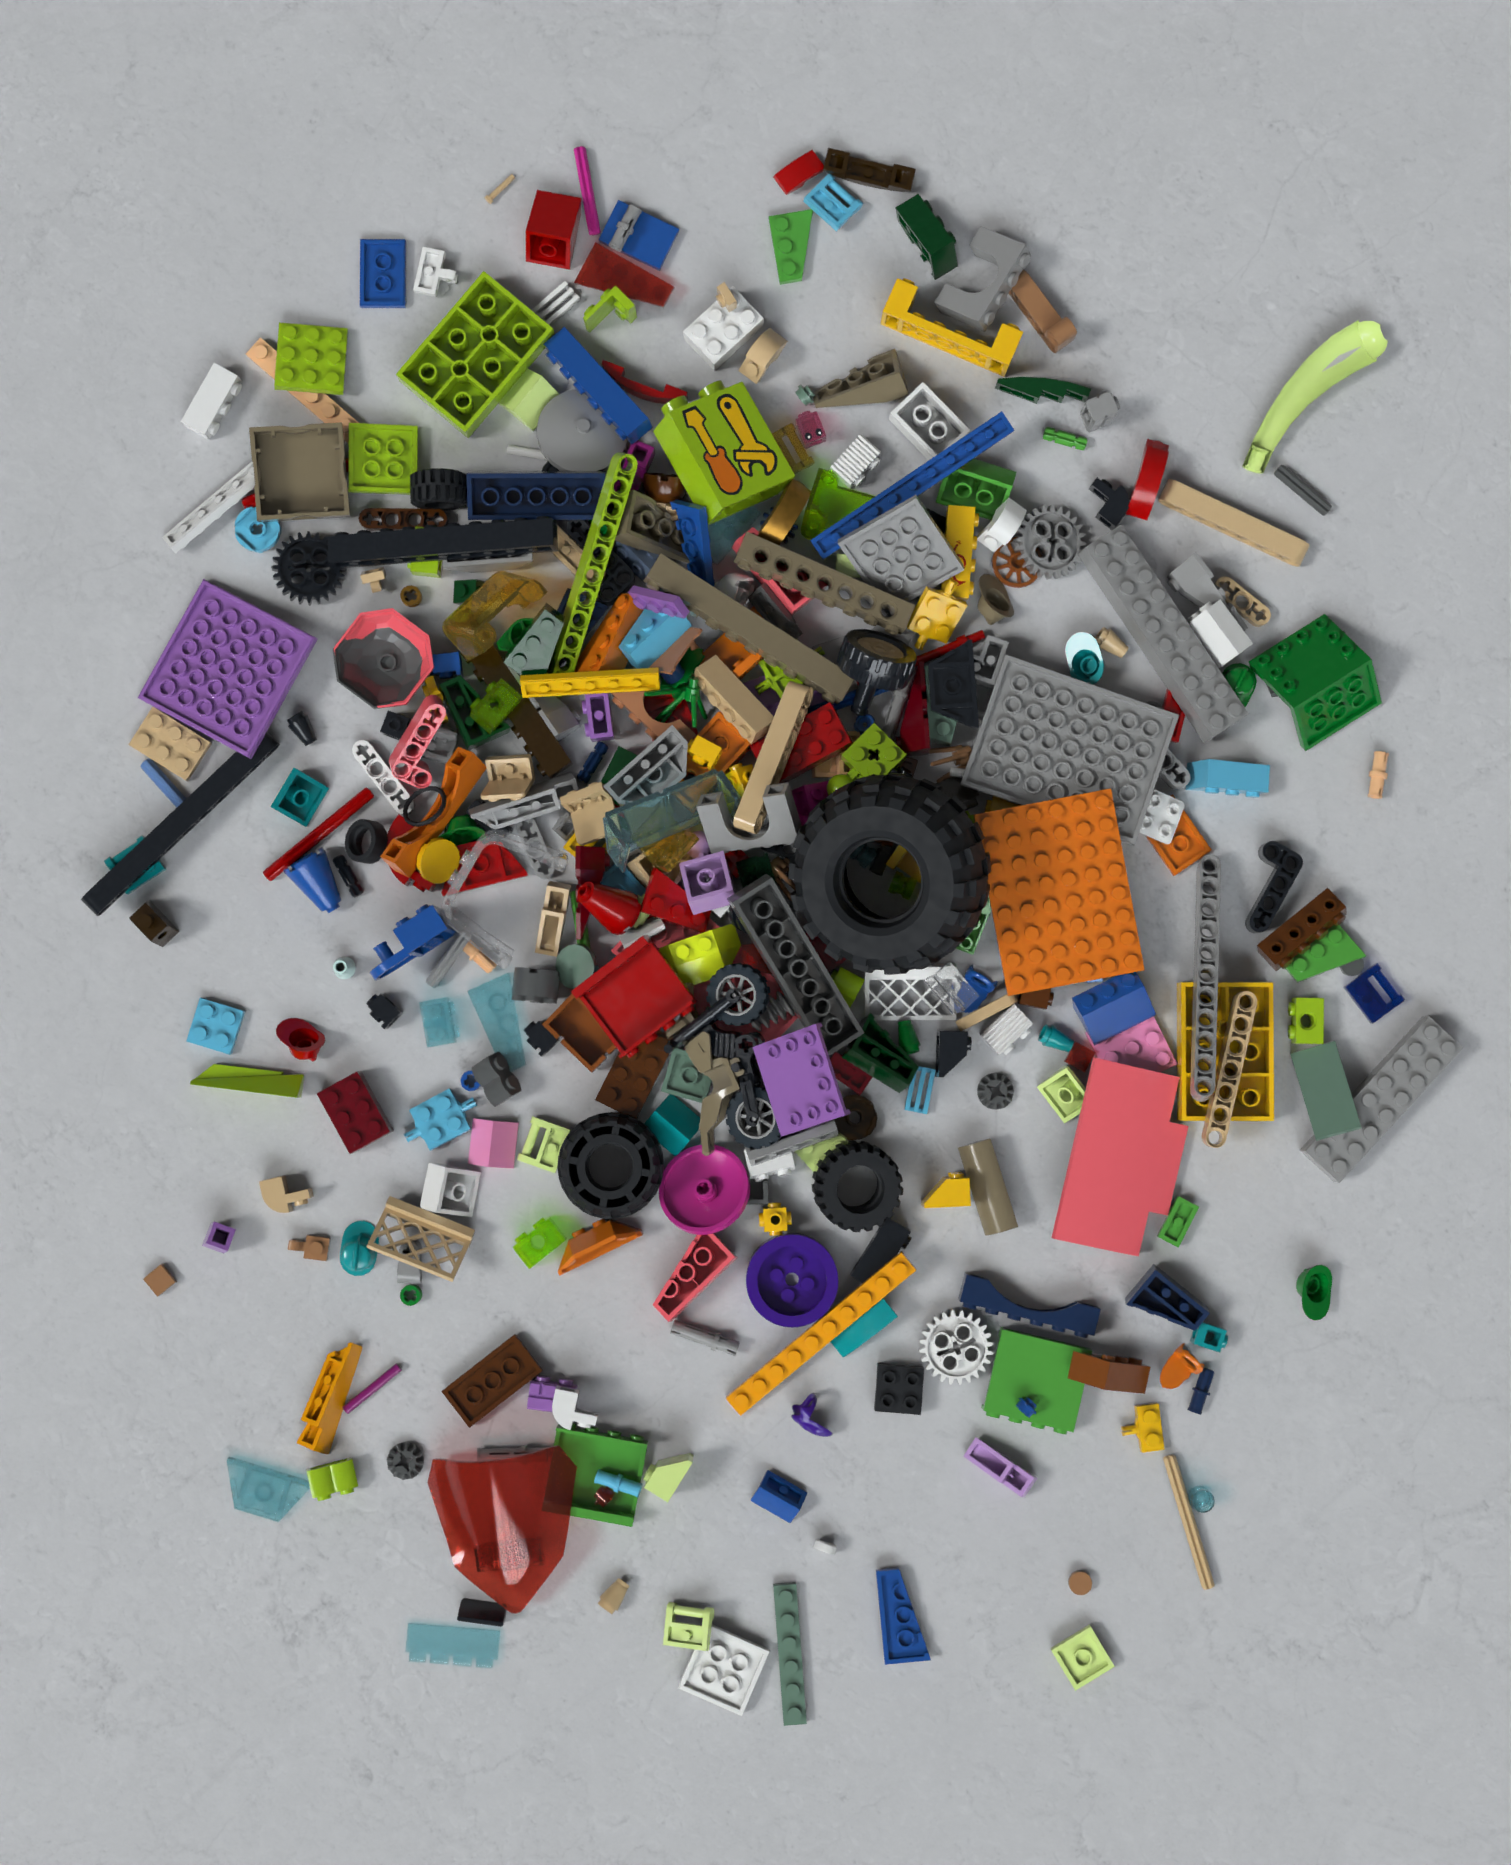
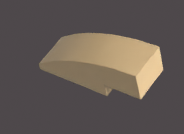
(553, 918)

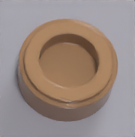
(1080, 1582)

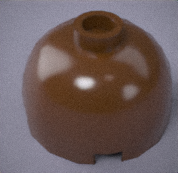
(663, 487)

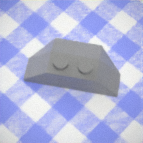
(487, 564)
(652, 770)

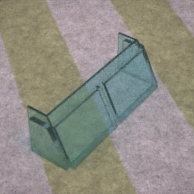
(662, 814)

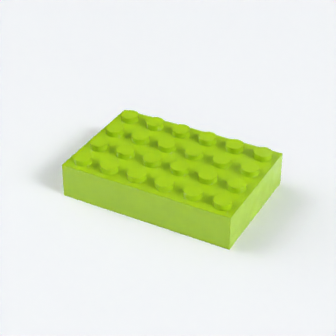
(475, 354)

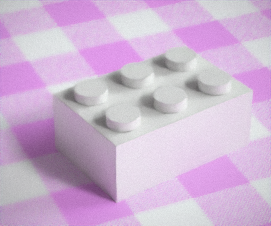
(721, 333)
(927, 422)

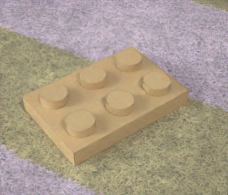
(170, 744)

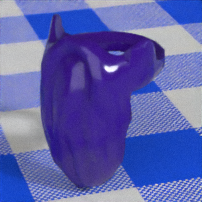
(803, 1413)

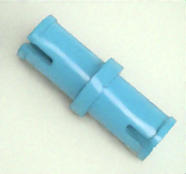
(618, 1483)

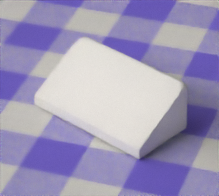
(650, 927)

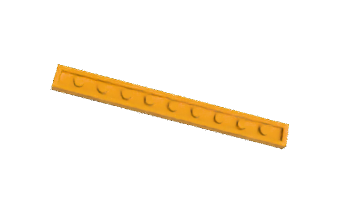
(821, 1333)

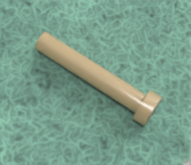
(489, 198)

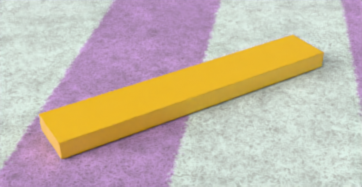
(590, 682)

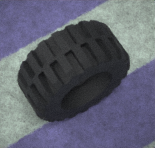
(881, 1203)

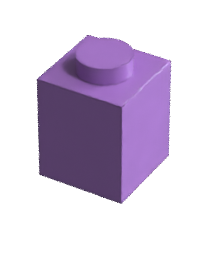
(219, 1237)

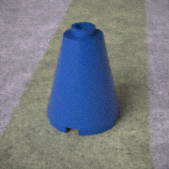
(315, 879)

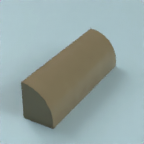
(988, 1187)

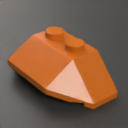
(596, 1242)

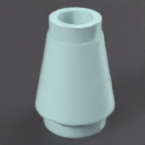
(349, 968)

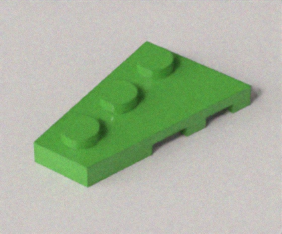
(790, 243)
(1325, 954)

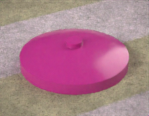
(704, 1191)

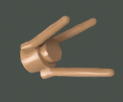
(959, 756)
(780, 871)

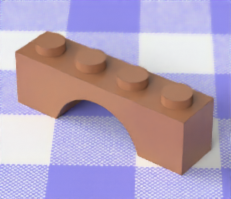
(634, 704)

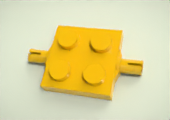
(936, 614)

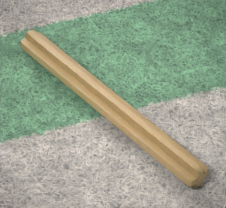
(1188, 1522)

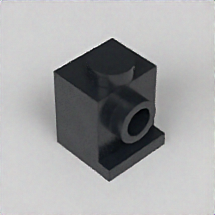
(383, 1010)
(540, 1037)

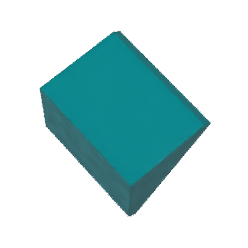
(299, 797)
(673, 1124)

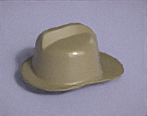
(994, 600)

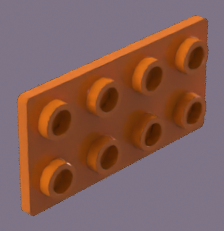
(733, 654)

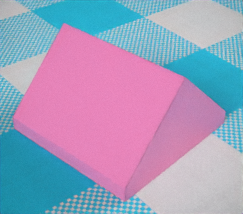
(493, 1143)

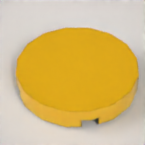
(438, 860)

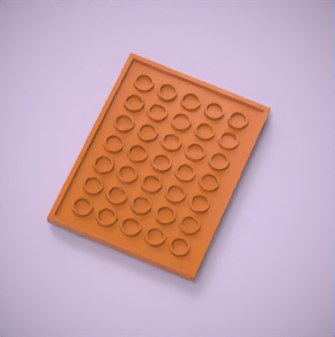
(1060, 892)

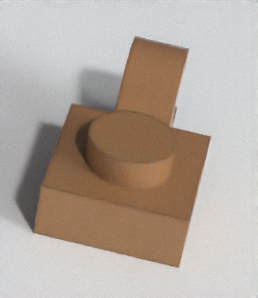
(314, 1247)

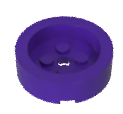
(798, 1303)

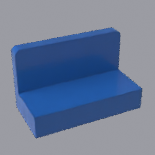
(779, 1496)

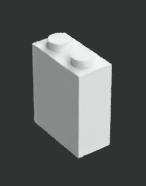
(1219, 632)

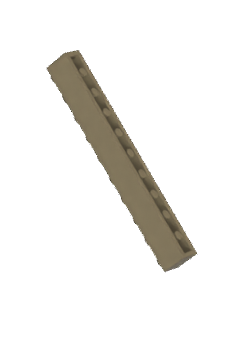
(749, 629)

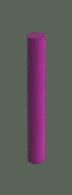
(372, 1388)

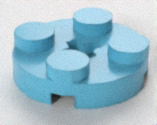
(258, 542)

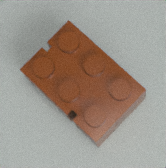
(581, 1033)

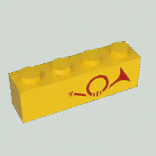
(959, 534)

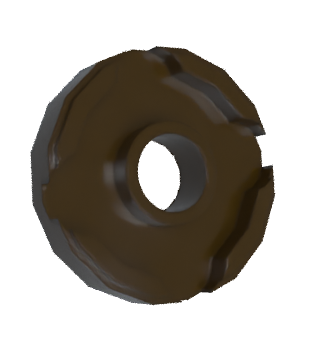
(867, 1121)

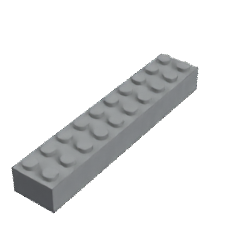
(1162, 633)

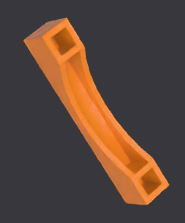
(459, 778)

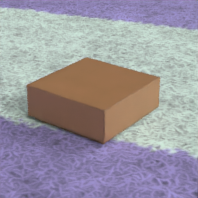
(159, 1280)

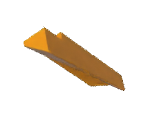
(328, 1398)

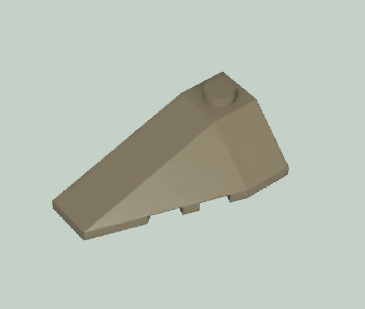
(874, 383)

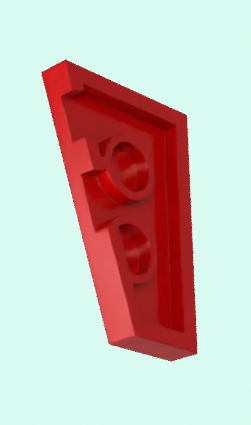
(669, 902)

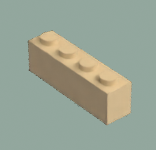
(733, 699)

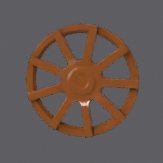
(1014, 565)

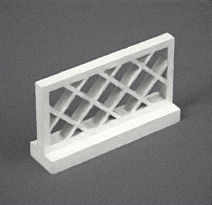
(915, 975)

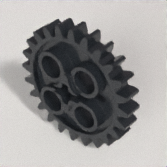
(308, 588)

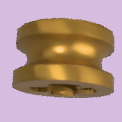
(413, 603)

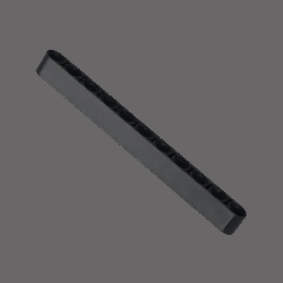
(175, 827)

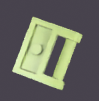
(550, 1147)
(686, 1634)

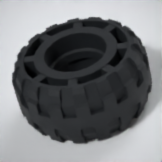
(645, 1157)

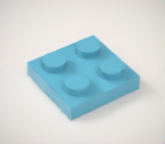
(215, 1026)

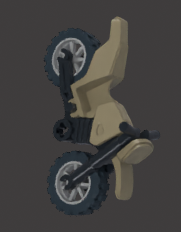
(728, 1058)

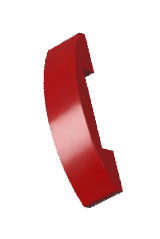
(639, 390)

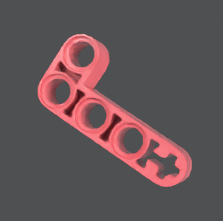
(421, 739)

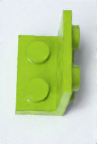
(610, 300)

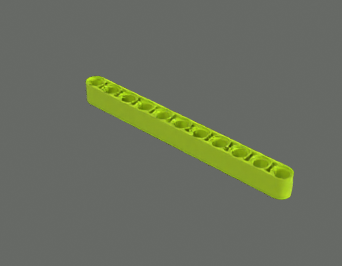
(597, 564)

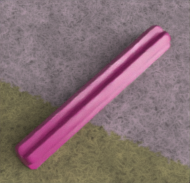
(587, 190)

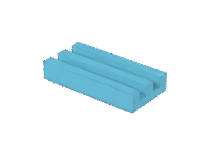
(919, 1092)

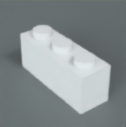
(212, 401)

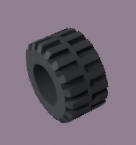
(438, 489)

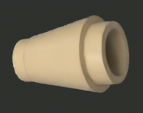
(1111, 642)
(613, 1596)

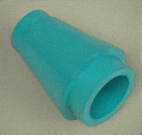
(1054, 1038)

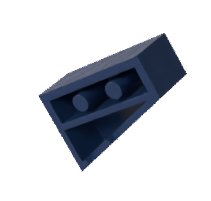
(1166, 1298)

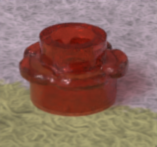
(603, 1496)

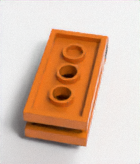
(726, 736)

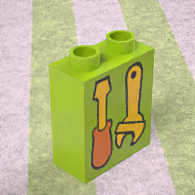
(722, 450)

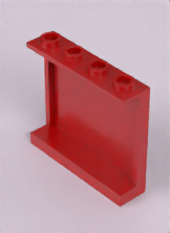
(635, 996)

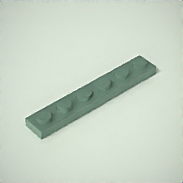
(789, 1654)

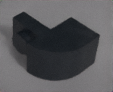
(1115, 504)

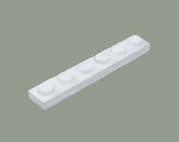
(211, 509)

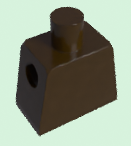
(153, 923)

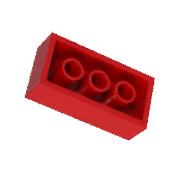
(818, 740)

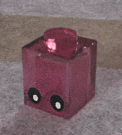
(810, 429)

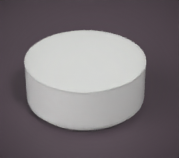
(825, 1546)

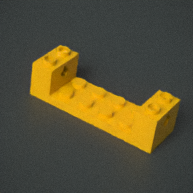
(897, 316)

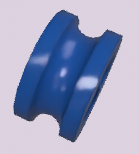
(467, 1087)

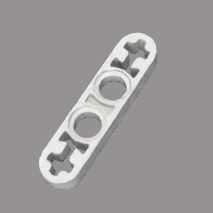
(382, 778)

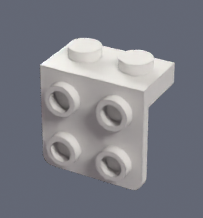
(1162, 817)

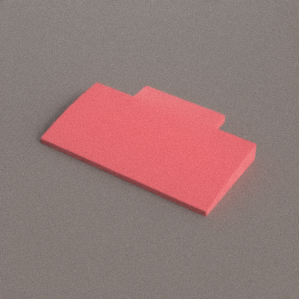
(1120, 1158)

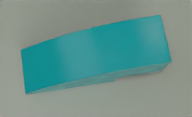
(864, 1328)

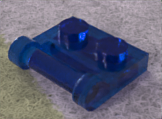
(1368, 998)

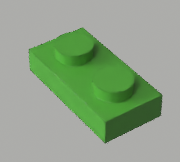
(1177, 1221)

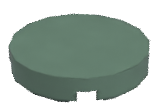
(575, 965)

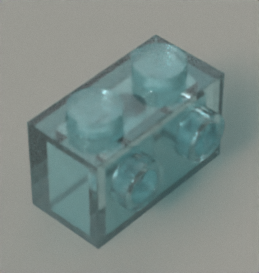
(439, 1022)

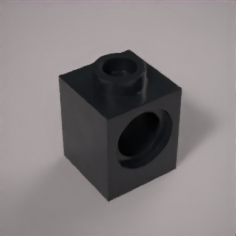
(394, 725)

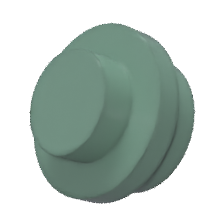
(805, 394)

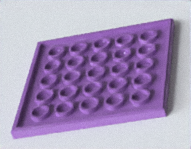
(227, 668)

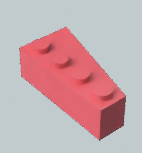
(790, 598)
(694, 1273)

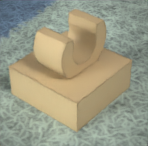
(373, 577)

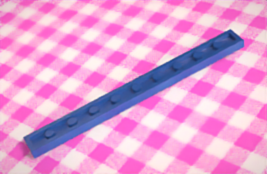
(917, 481)

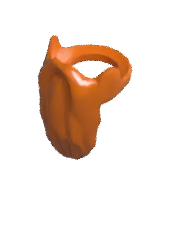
(1179, 1368)

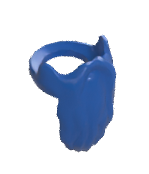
(981, 985)

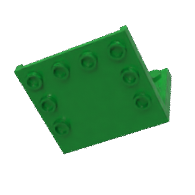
(1320, 679)

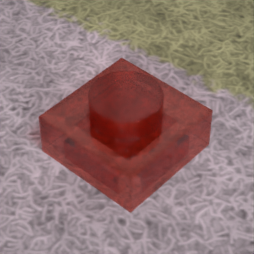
(1079, 1056)

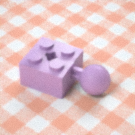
(706, 877)

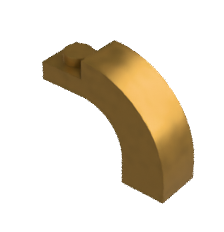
(785, 512)

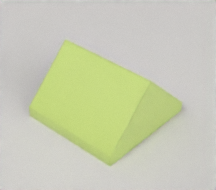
(528, 398)
(1063, 1093)

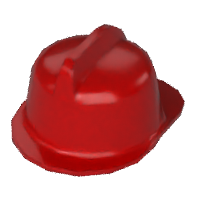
(301, 1038)

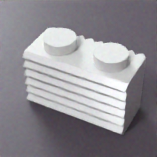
(856, 461)
(1006, 1030)

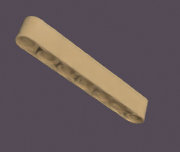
(1233, 523)
(773, 755)
(1237, 1060)

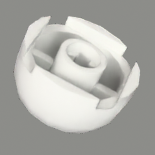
(737, 587)

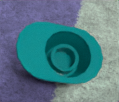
(1084, 658)
(354, 1254)

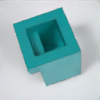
(1216, 1343)

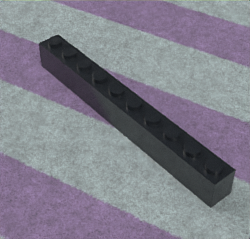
(442, 543)

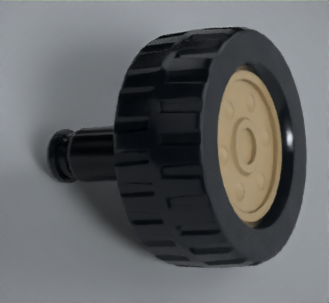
(875, 662)

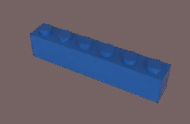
(599, 387)

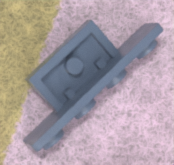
(638, 561)

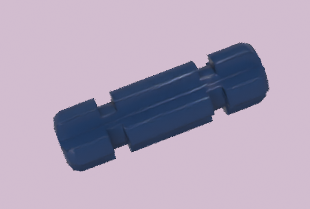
(592, 762)

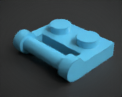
(828, 206)

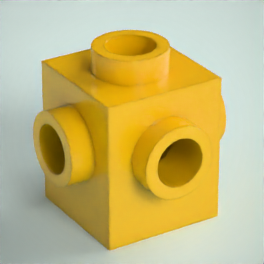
(739, 776)
(775, 1209)

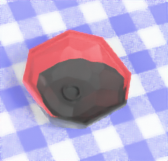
(383, 658)

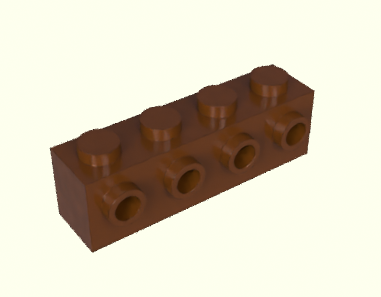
(1302, 929)

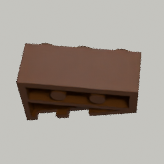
(1109, 1372)

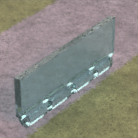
(452, 1641)

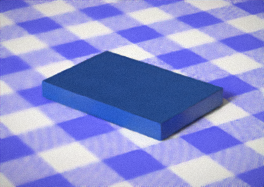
(650, 238)
(382, 273)

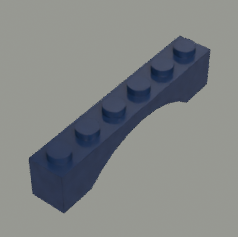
(1074, 1316)

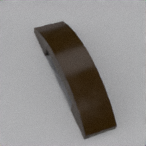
(867, 172)

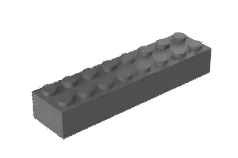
(794, 962)

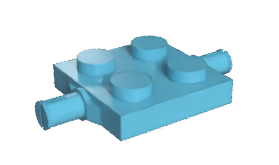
(440, 1119)

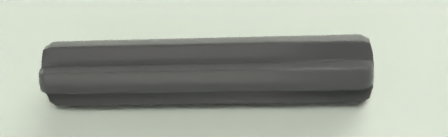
(1302, 490)

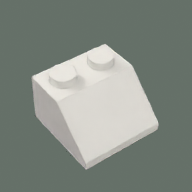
(450, 1190)

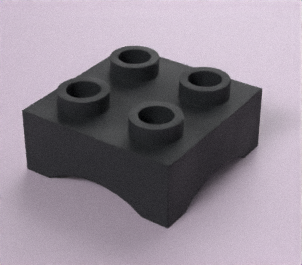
(899, 1389)

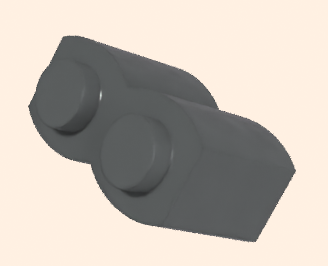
(496, 1079)

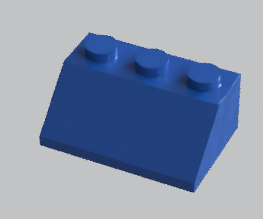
(1113, 1006)

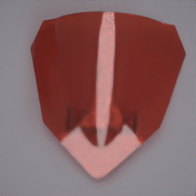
(505, 1519)

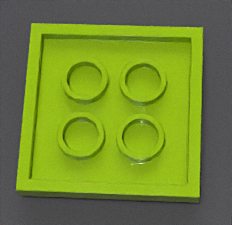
(311, 358)
(381, 458)

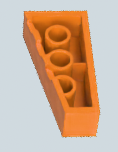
(603, 650)

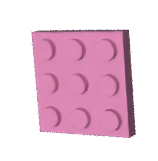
(1138, 1047)

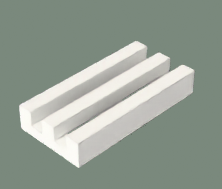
(569, 292)

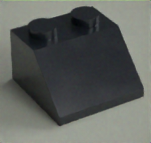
(950, 1050)

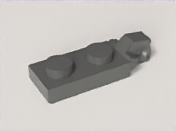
(773, 610)

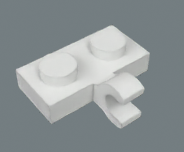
(431, 272)

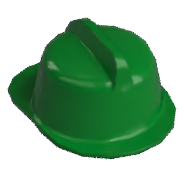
(1241, 680)
(462, 830)
(1315, 1289)

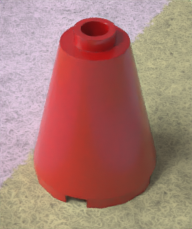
(610, 906)

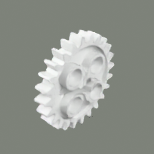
(963, 1367)

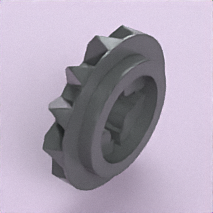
(984, 1093)
(408, 1450)

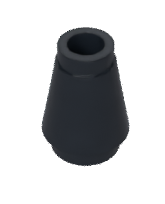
(302, 728)

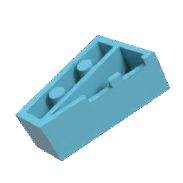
(652, 637)
(1228, 777)

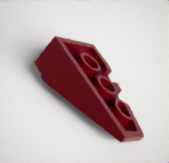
(914, 731)
(589, 867)

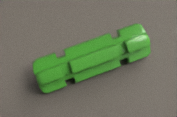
(1065, 438)

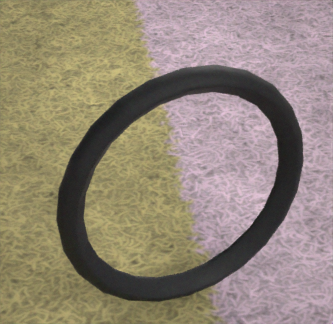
(435, 816)

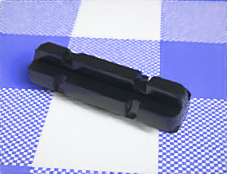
(347, 875)

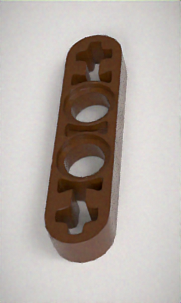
(403, 517)

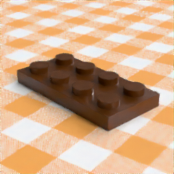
(634, 1077)
(492, 1380)

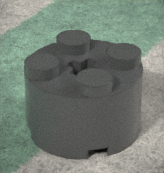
(535, 985)

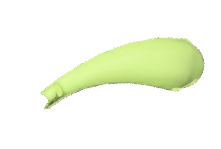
(1311, 382)

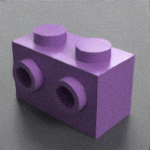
(599, 717)

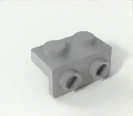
(441, 746)

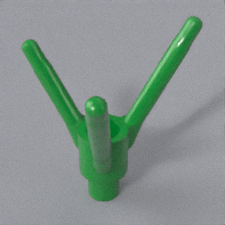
(667, 690)
(691, 695)

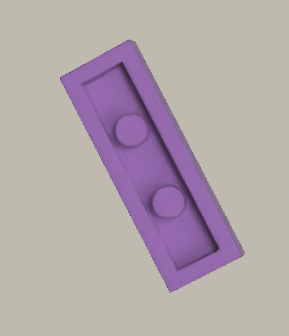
(658, 602)

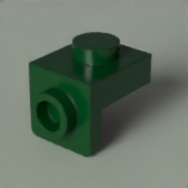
(464, 589)

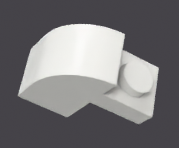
(1003, 525)
(565, 1409)

